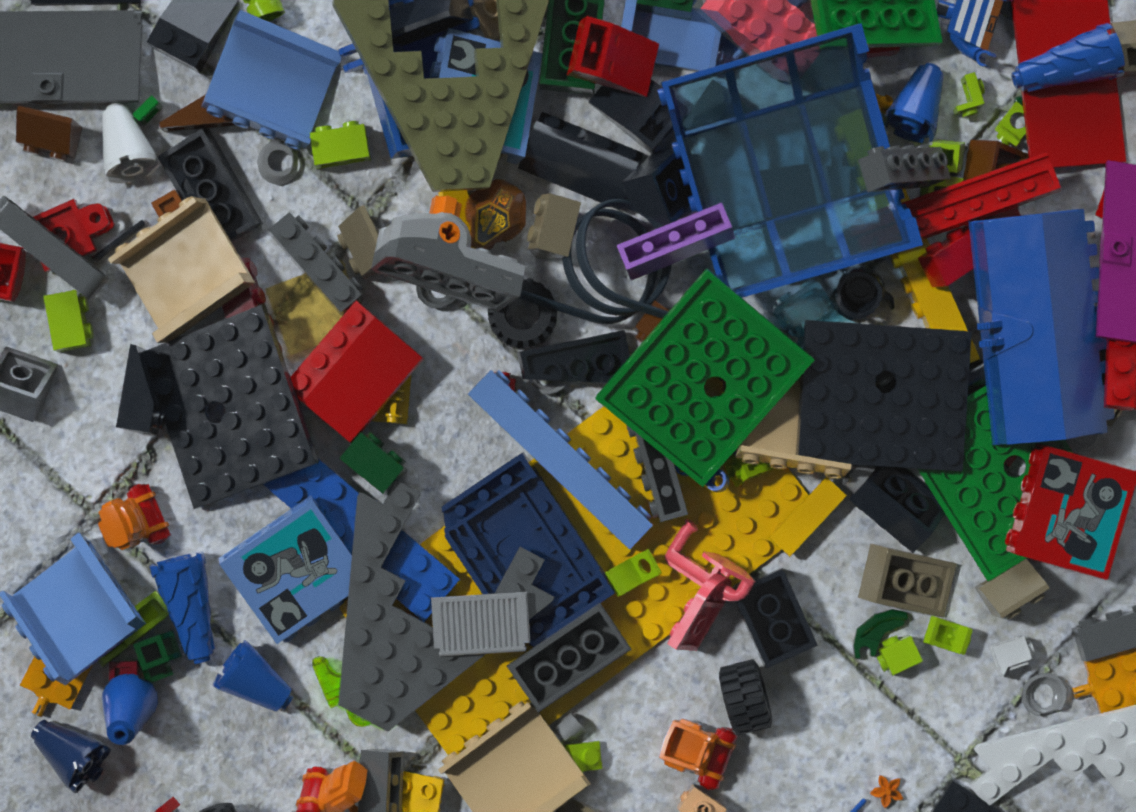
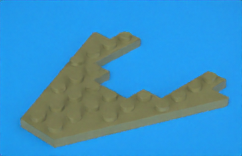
(453, 122)

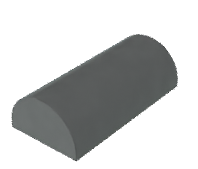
(569, 657)

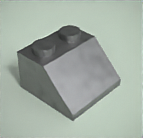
(24, 383)

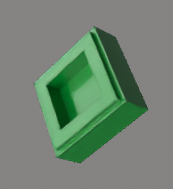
(147, 110)

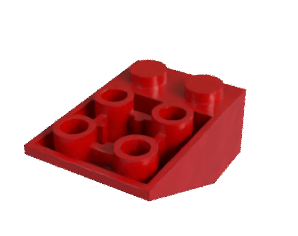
(612, 56)

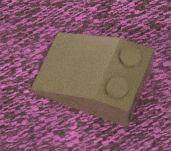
(553, 226)
(360, 236)
(907, 580)

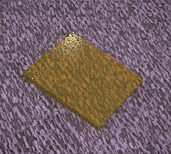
(302, 312)

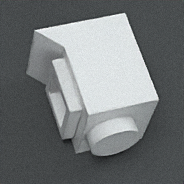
(1011, 654)

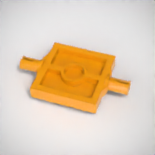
(1111, 681)
(49, 691)

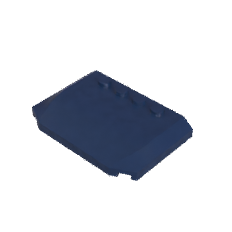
(519, 510)

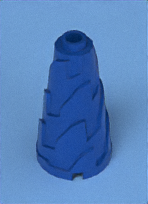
(1082, 59)
(185, 592)

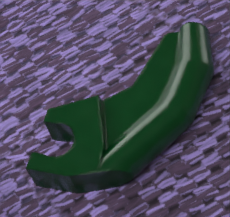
(874, 628)

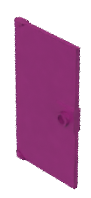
(1118, 255)

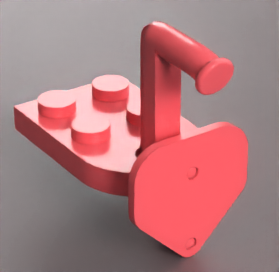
(710, 598)

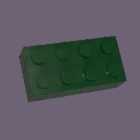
(559, 40)

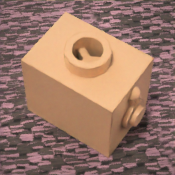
(695, 797)

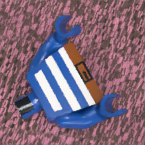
(971, 26)

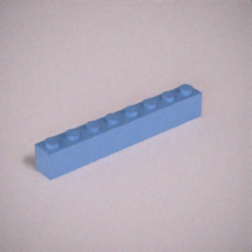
(564, 463)

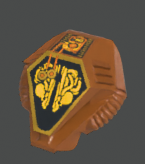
(495, 214)

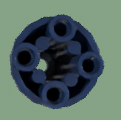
(70, 753)

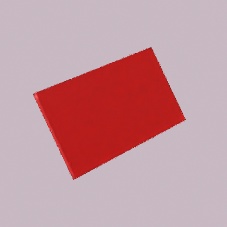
(1074, 121)

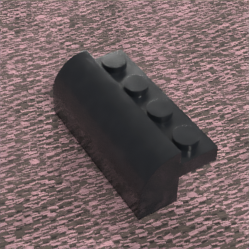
(578, 159)

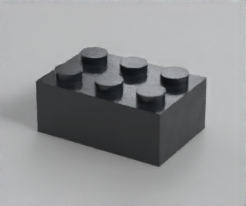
(775, 619)

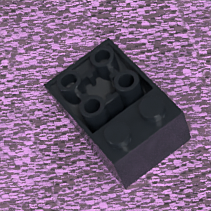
(637, 116)

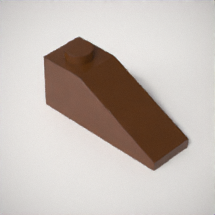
(193, 118)

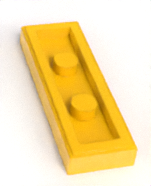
(807, 516)

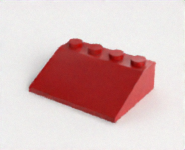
(354, 371)

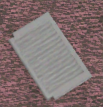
(480, 623)

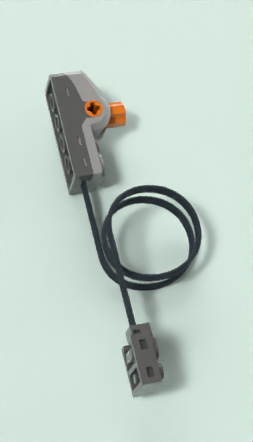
(437, 255)

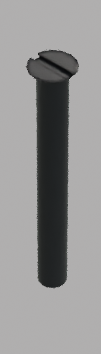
(118, 241)

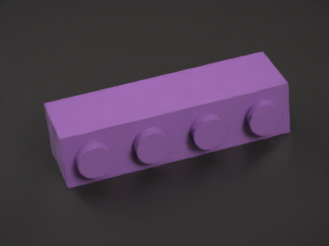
(676, 241)

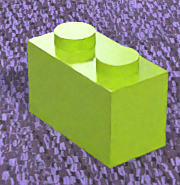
(340, 145)
(68, 320)

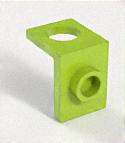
(1006, 131)
(631, 573)

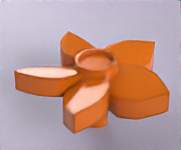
(887, 790)

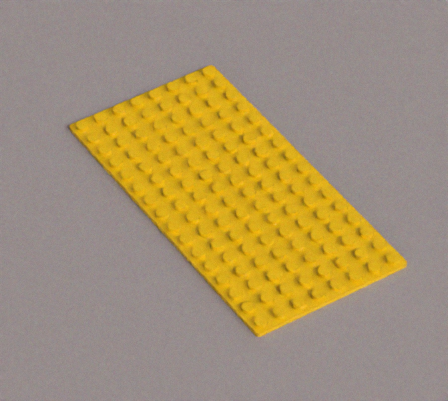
(728, 524)

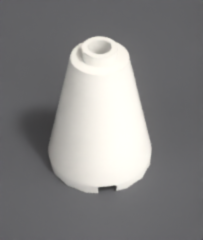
(125, 146)

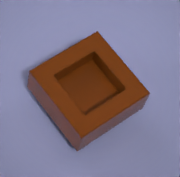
(167, 203)

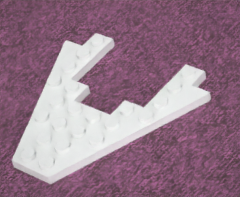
(1099, 739)

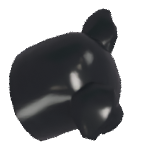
(860, 292)

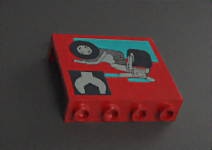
(1071, 511)

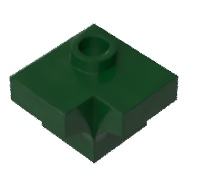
(155, 656)

